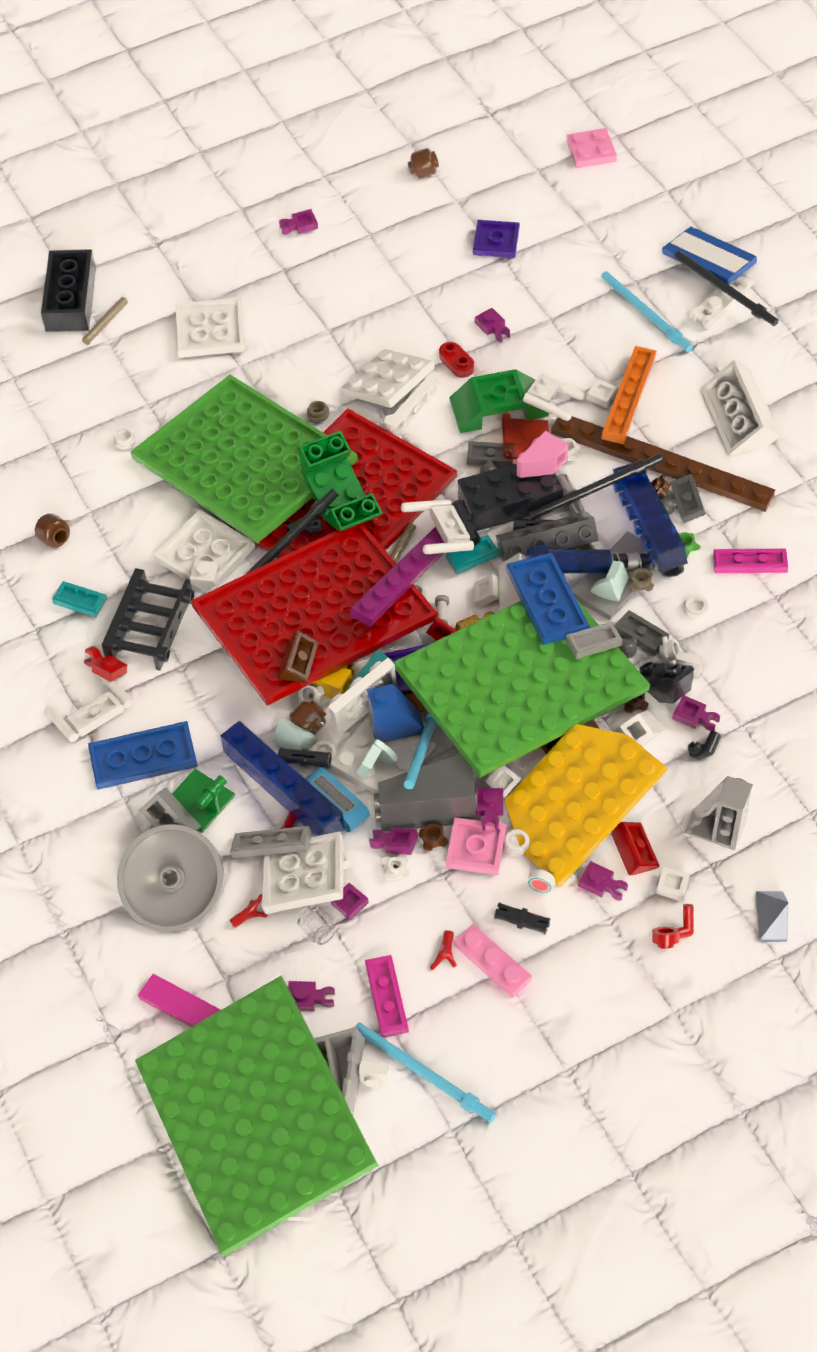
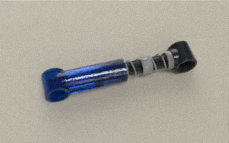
(598, 560)

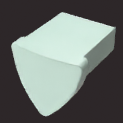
(613, 584)
(293, 737)
(379, 752)

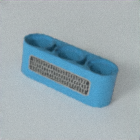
(353, 809)

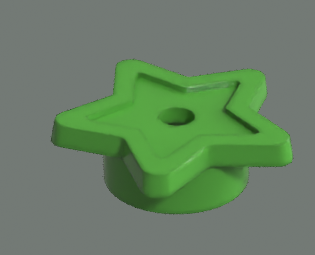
(688, 538)

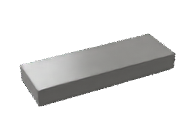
(271, 842)

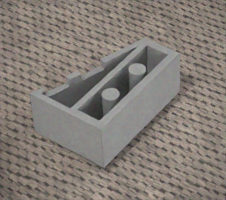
(722, 813)
(343, 1055)

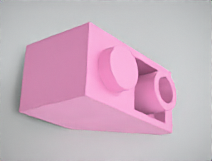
(542, 457)

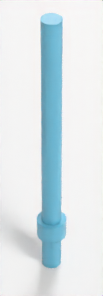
(673, 334)
(420, 752)
(468, 1100)

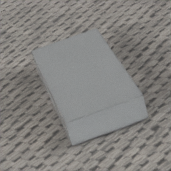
(593, 640)

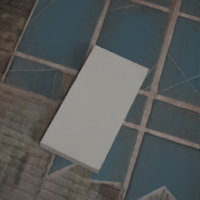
(602, 606)

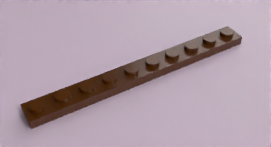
(673, 464)

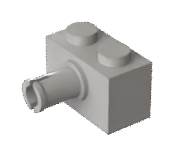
(167, 810)

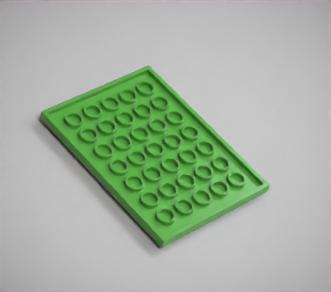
(235, 457)
(509, 693)
(255, 1115)

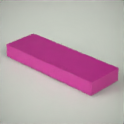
(750, 560)
(386, 996)
(175, 1001)

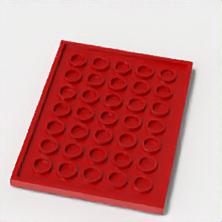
(389, 470)
(311, 595)

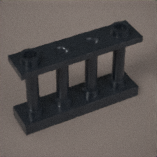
(132, 604)

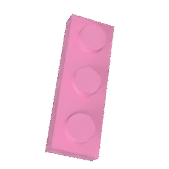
(492, 960)

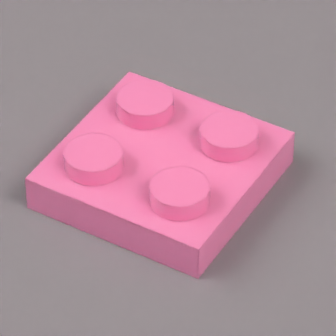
(591, 148)
(475, 849)

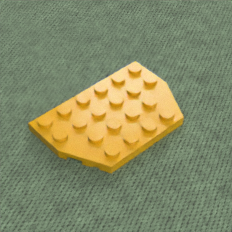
(580, 796)

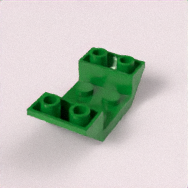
(490, 396)
(327, 468)

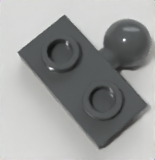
(486, 455)
(686, 499)
(639, 633)

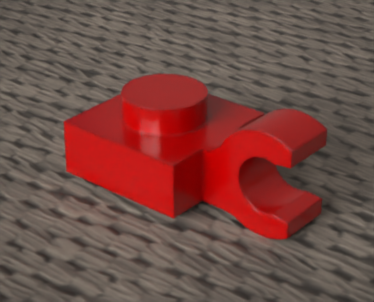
(105, 667)

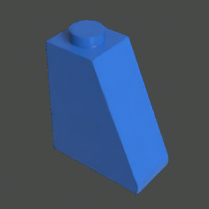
(392, 714)

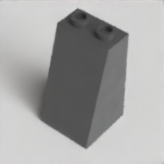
(439, 795)

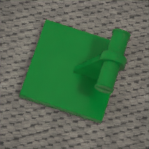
(203, 797)

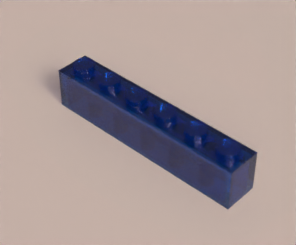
(650, 521)
(281, 780)

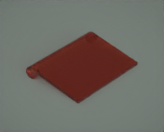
(519, 434)

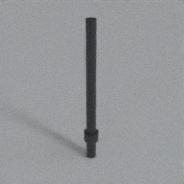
(757, 310)
(638, 467)
(317, 510)

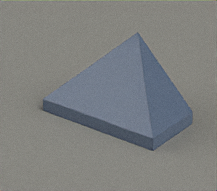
(772, 916)

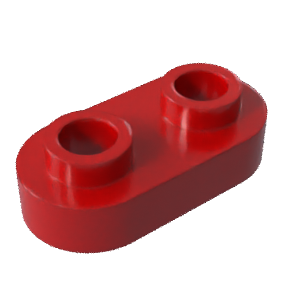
(453, 356)

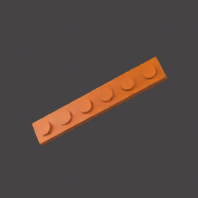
(629, 395)

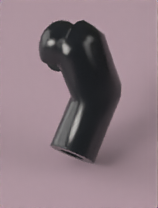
(314, 527)
(705, 749)

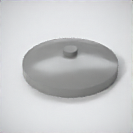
(170, 878)

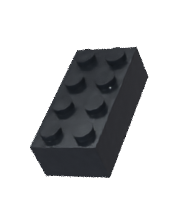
(68, 290)
(501, 495)

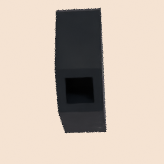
(668, 681)

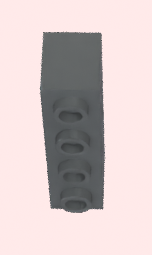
(555, 534)

